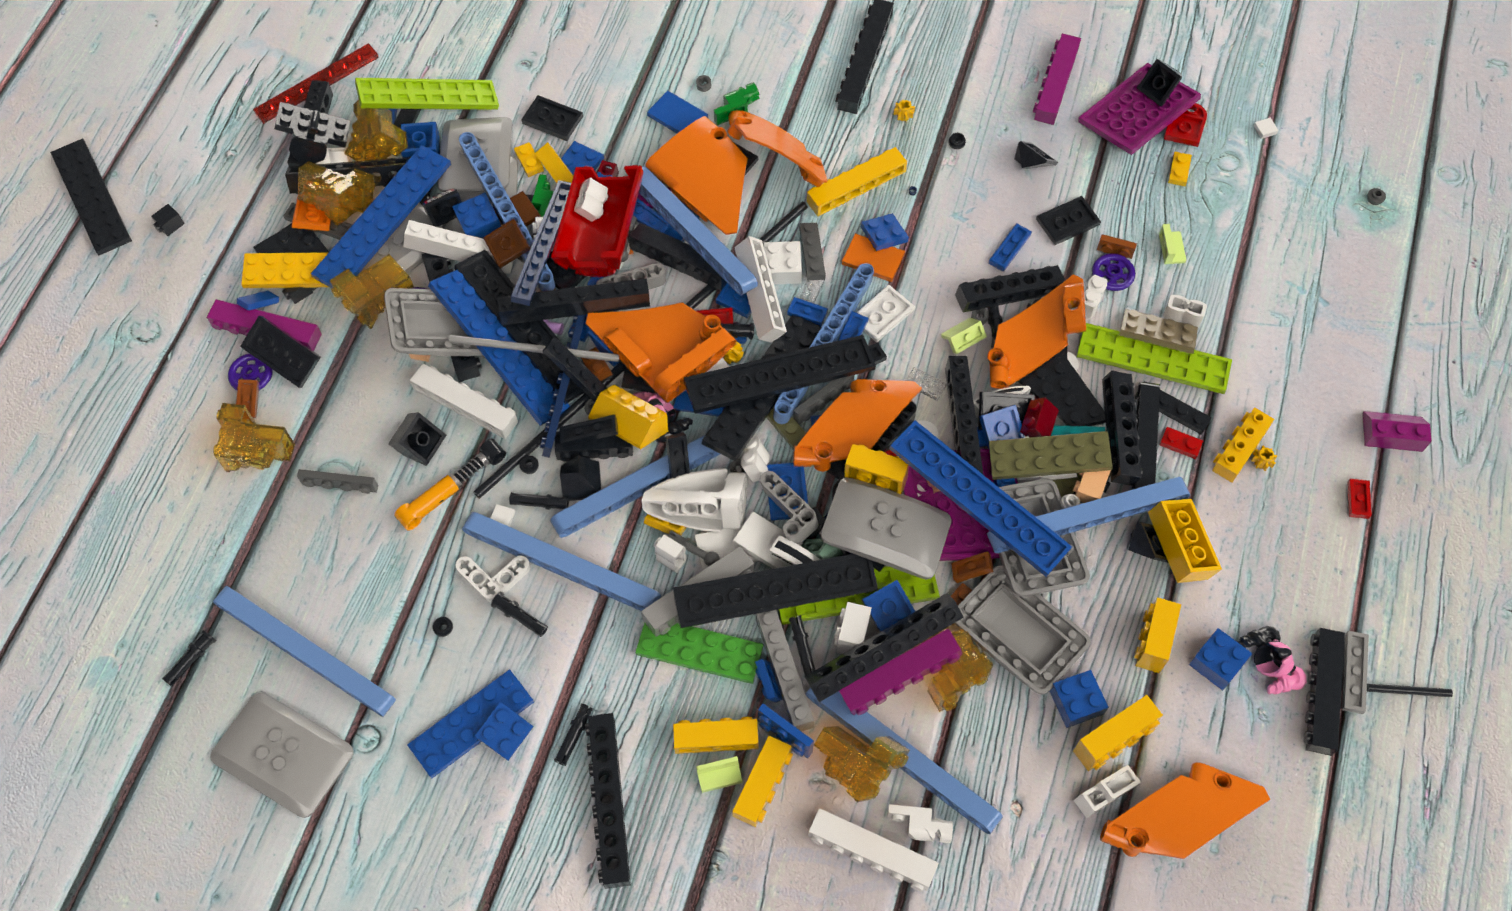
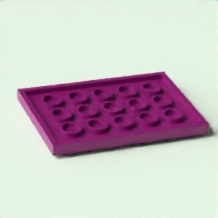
(1131, 117)

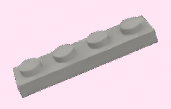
(1355, 672)

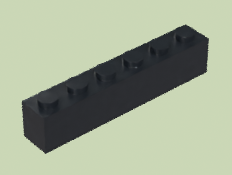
(673, 254)
(1324, 692)

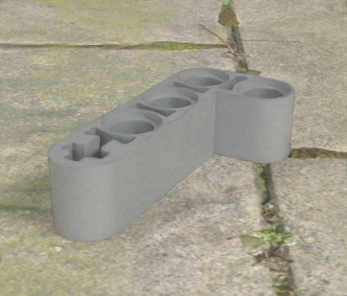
(654, 273)
(786, 503)

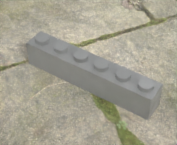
(663, 613)
(785, 670)

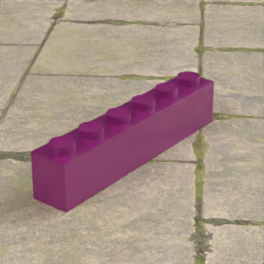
(1057, 79)
(239, 320)
(901, 671)

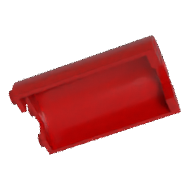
(597, 245)

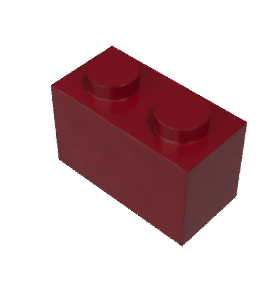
(1039, 418)

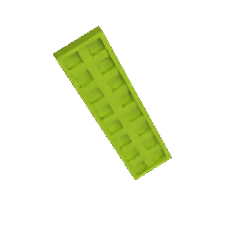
(426, 93)
(1194, 369)
(914, 587)

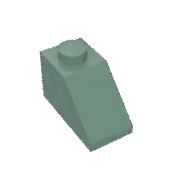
(821, 549)

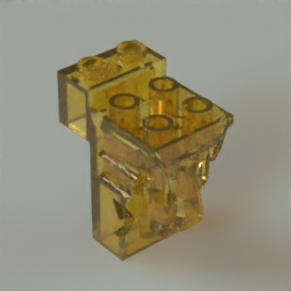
(375, 135)
(334, 192)
(366, 291)
(249, 444)
(958, 677)
(857, 765)

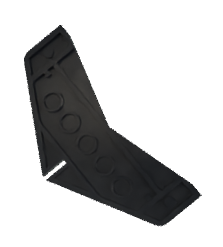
(1065, 390)

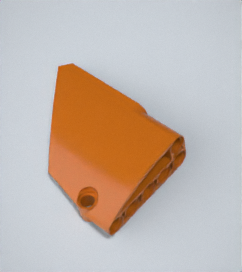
(703, 172)
(663, 343)

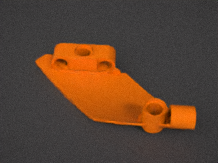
(775, 138)
(1037, 333)
(852, 419)
(1184, 813)

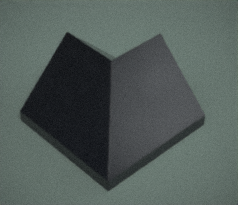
(1159, 82)
(1032, 157)
(580, 478)
(1146, 542)

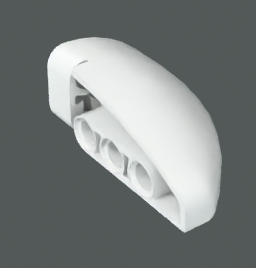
(700, 500)

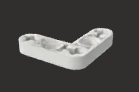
(495, 582)

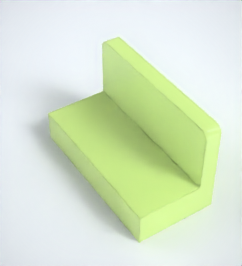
(1171, 245)
(964, 334)
(719, 774)

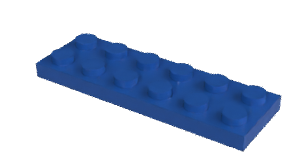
(456, 732)

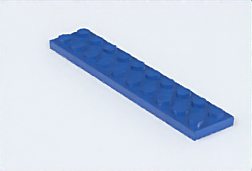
(383, 215)
(511, 365)
(980, 498)

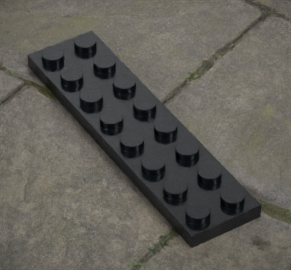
(91, 197)

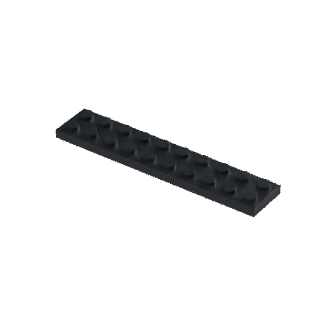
(492, 282)
(779, 374)
(741, 421)
(773, 589)

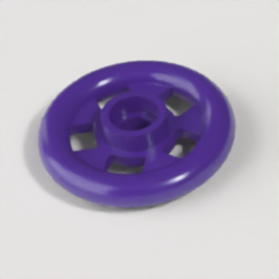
(1123, 262)
(242, 361)

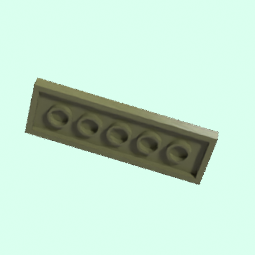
(1050, 455)

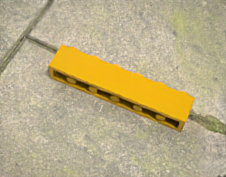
(856, 181)

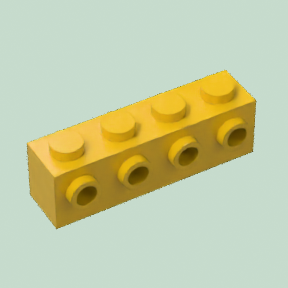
(1242, 445)
(715, 735)
(762, 781)

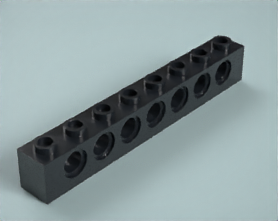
(380, 166)
(466, 368)
(963, 411)
(884, 647)
(619, 875)

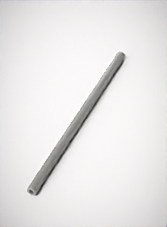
(529, 347)

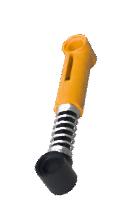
(411, 514)

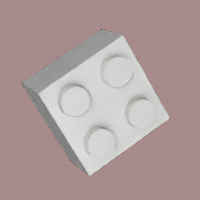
(784, 261)
(852, 627)

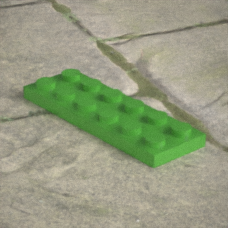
(703, 651)

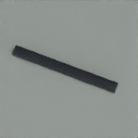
(1410, 690)

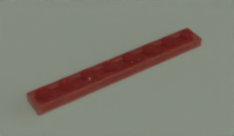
(332, 74)

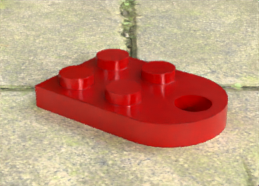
(1187, 127)

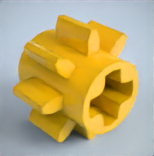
(904, 110)
(734, 354)
(1264, 458)

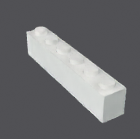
(445, 243)
(763, 298)
(464, 401)
(873, 850)

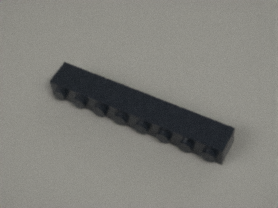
(865, 56)
(576, 301)

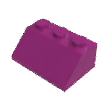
(1396, 431)

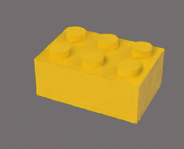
(876, 468)
(1157, 635)

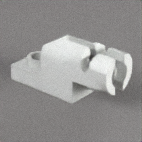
(920, 823)

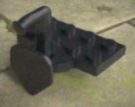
(311, 132)

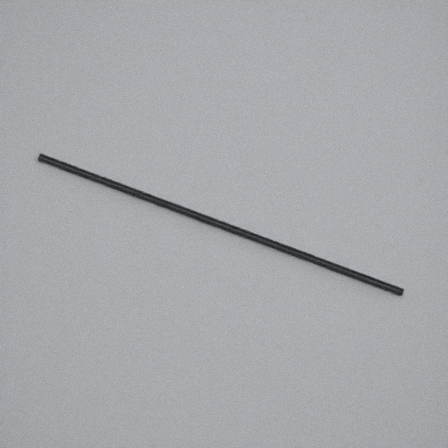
(616, 371)

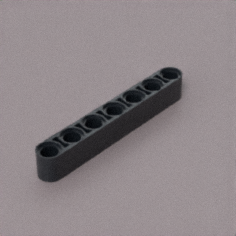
(1147, 428)
(892, 432)

